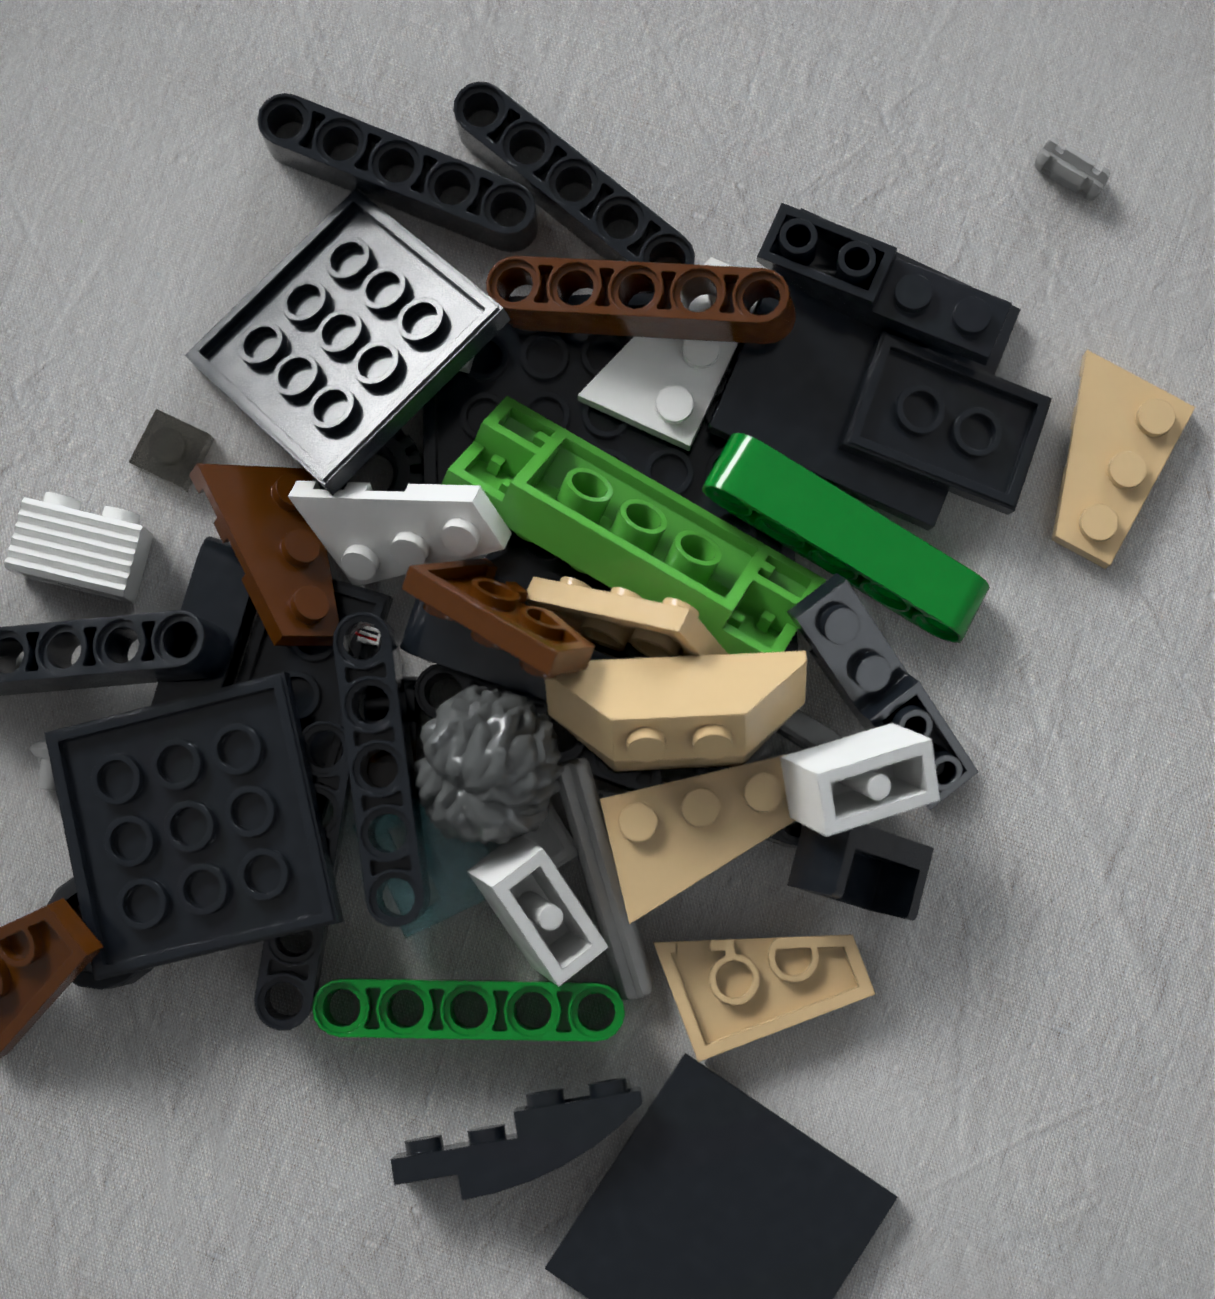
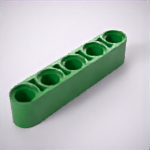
(845, 537)
(439, 1017)

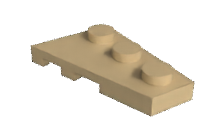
(1114, 456)
(625, 618)
(689, 828)
(759, 986)

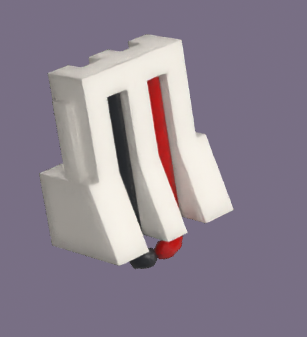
(368, 635)

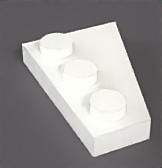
(664, 381)
(387, 531)

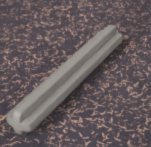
(599, 869)

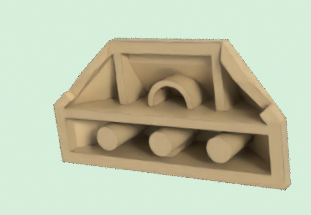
(679, 707)

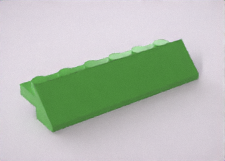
(631, 529)

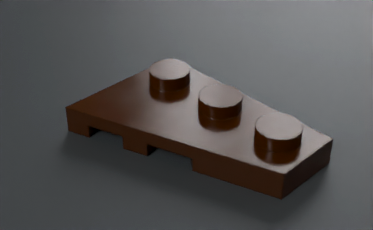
(276, 548)
(498, 615)
(37, 964)

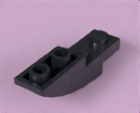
(879, 290)
(873, 678)
(547, 1137)

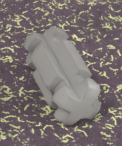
(1072, 169)

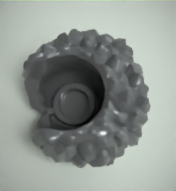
(487, 766)

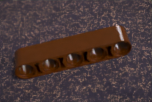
(666, 314)

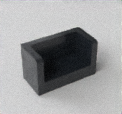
(863, 869)

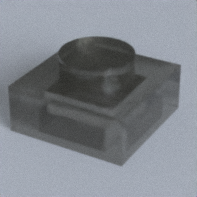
(171, 450)

